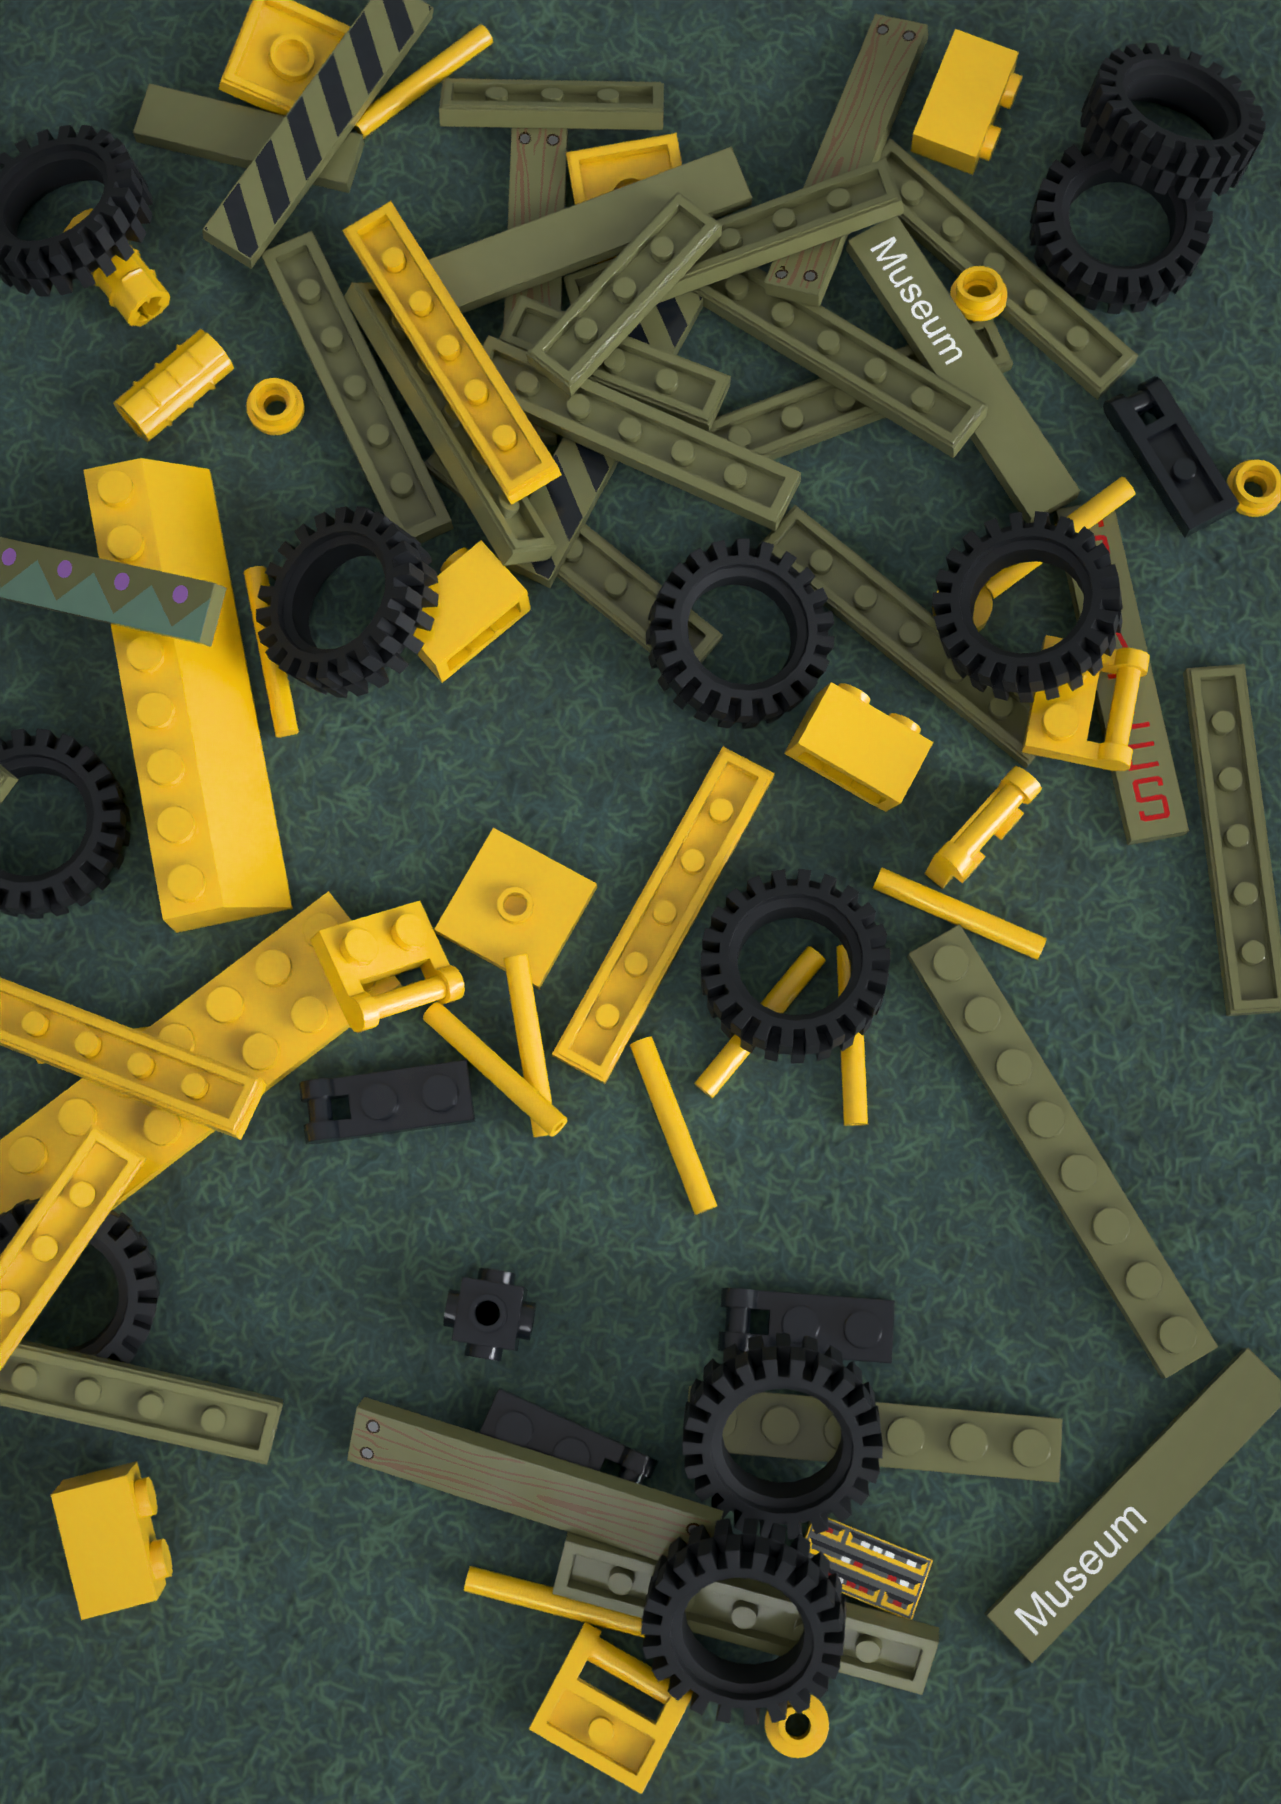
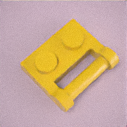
(1061, 725)
(994, 817)
(381, 948)
(600, 1726)

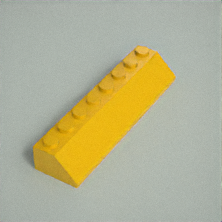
(190, 706)

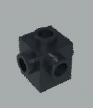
(515, 1317)

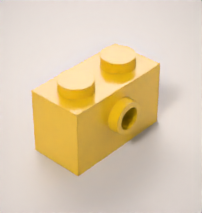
(965, 101)
(473, 609)
(859, 746)
(111, 1539)

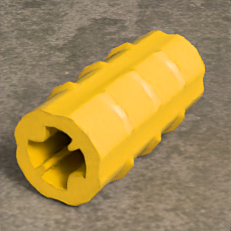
(131, 287)
(174, 385)

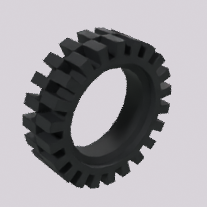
(1157, 152)
(92, 240)
(1103, 281)
(1018, 544)
(779, 582)
(391, 628)
(104, 825)
(806, 900)
(135, 1274)
(782, 1368)
(734, 1684)

